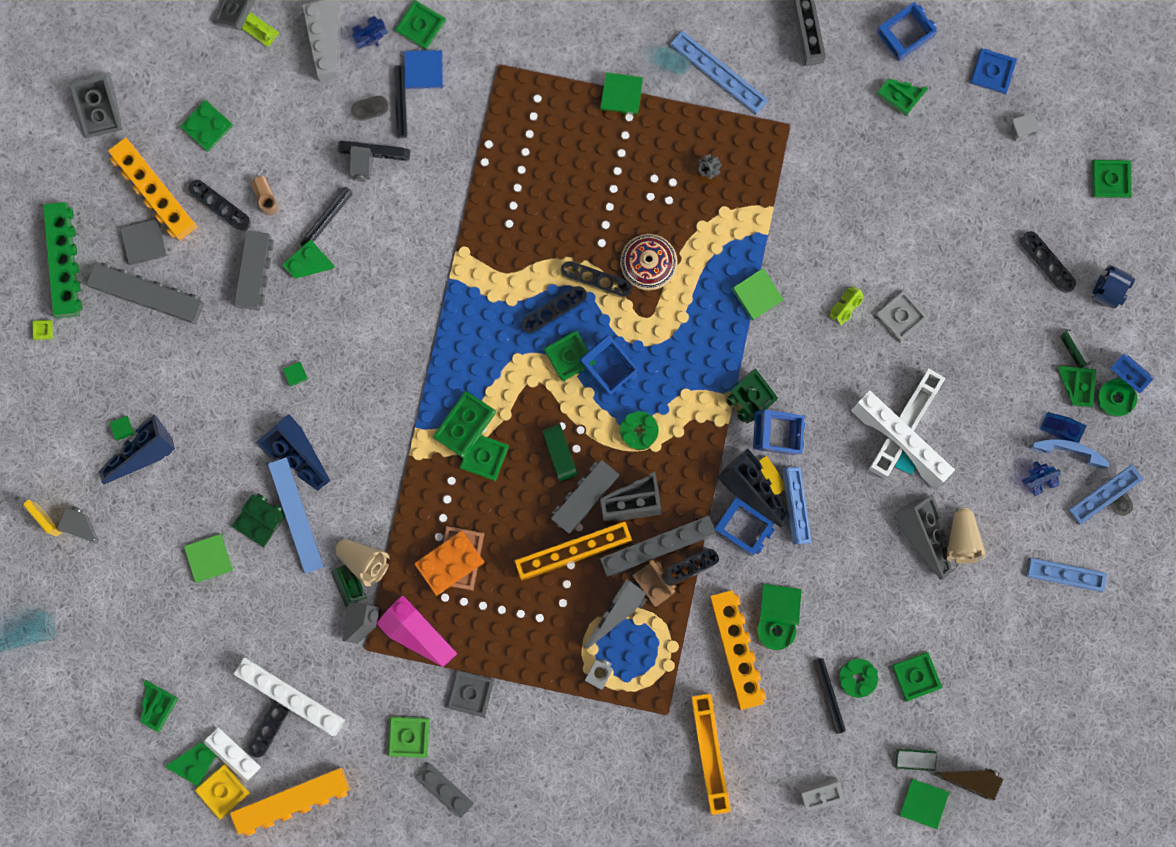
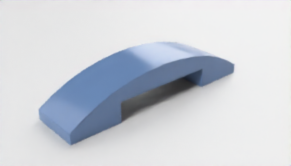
(1094, 458)

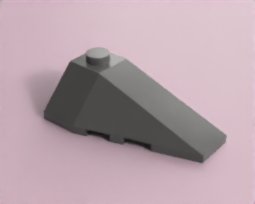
(921, 527)
(623, 605)

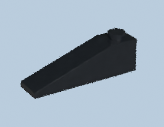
(747, 482)

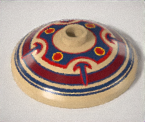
(646, 274)

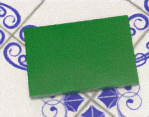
(464, 424)

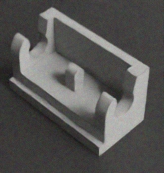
(821, 794)

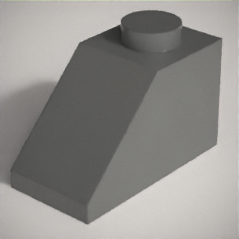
(361, 163)
(77, 524)
(359, 622)

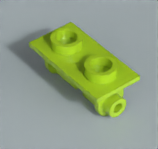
(259, 29)
(842, 312)

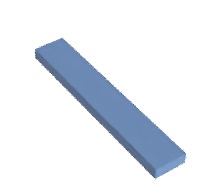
(719, 72)
(296, 515)

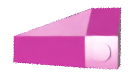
(411, 629)

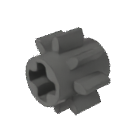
(709, 166)

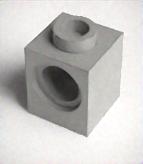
(1025, 126)
(599, 683)

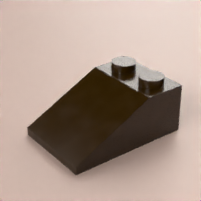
(980, 782)

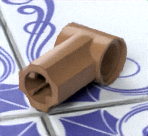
(264, 194)

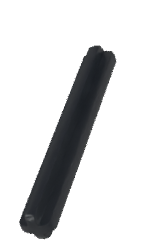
(400, 99)
(327, 216)
(829, 696)

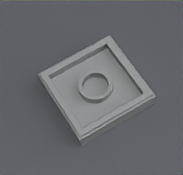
(902, 316)

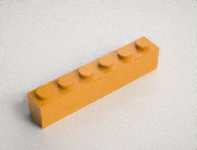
(573, 551)
(290, 801)

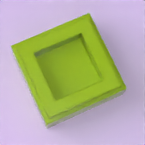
(42, 330)

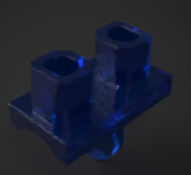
(370, 33)
(1039, 475)

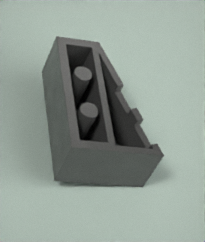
(633, 501)

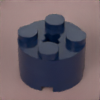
(1112, 287)

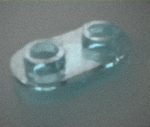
(673, 60)

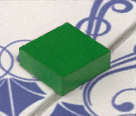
(295, 374)
(121, 428)

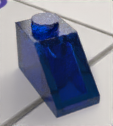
(1063, 427)

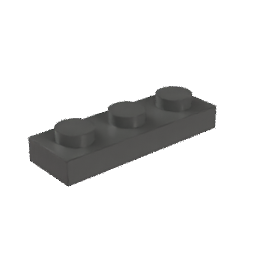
(445, 790)

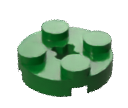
(1108, 404)
(648, 424)
(772, 642)
(853, 668)

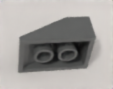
(96, 104)

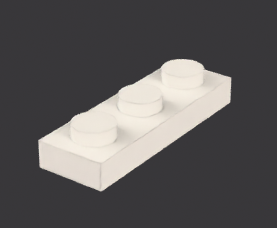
(232, 755)

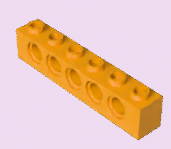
(124, 151)
(719, 602)

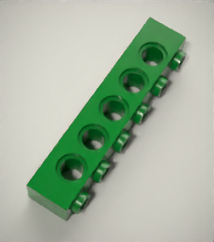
(52, 214)

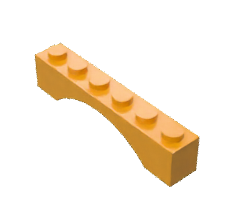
(710, 754)

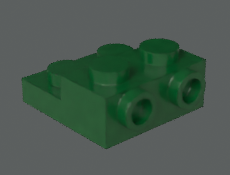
(750, 395)
(259, 519)

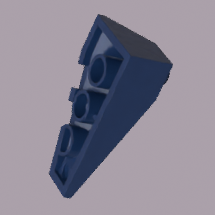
(290, 442)
(146, 448)

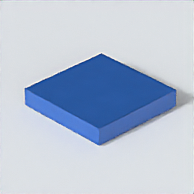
(423, 69)
(993, 71)

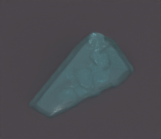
(30, 632)

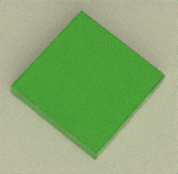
(757, 294)
(208, 558)
(409, 737)

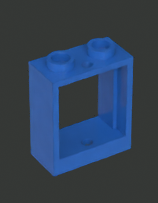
(893, 43)
(596, 350)
(1139, 376)
(762, 428)
(727, 517)

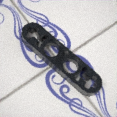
(378, 151)
(219, 205)
(1050, 260)
(595, 282)
(552, 307)
(691, 568)
(274, 724)

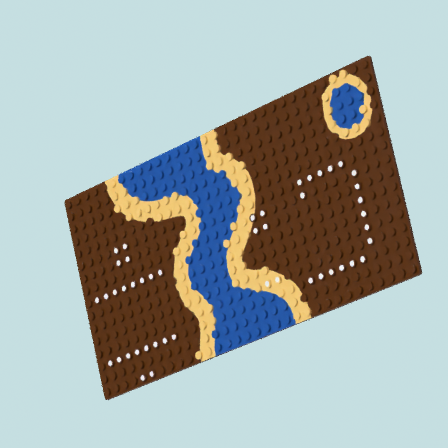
(547, 190)

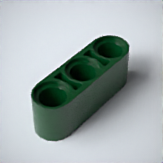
(559, 452)

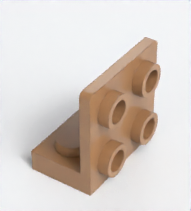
(652, 584)

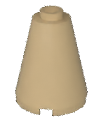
(965, 539)
(363, 561)

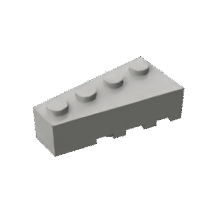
(323, 26)

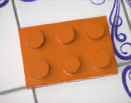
(449, 563)

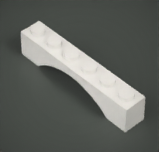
(911, 416)
(927, 461)
(289, 697)

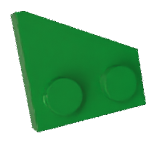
(901, 95)
(308, 261)
(1079, 385)
(156, 706)
(193, 764)

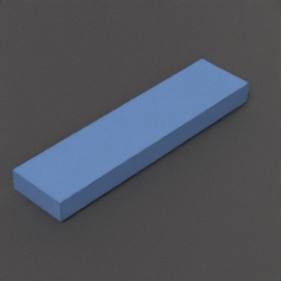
(1106, 494)
(796, 505)
(1066, 575)

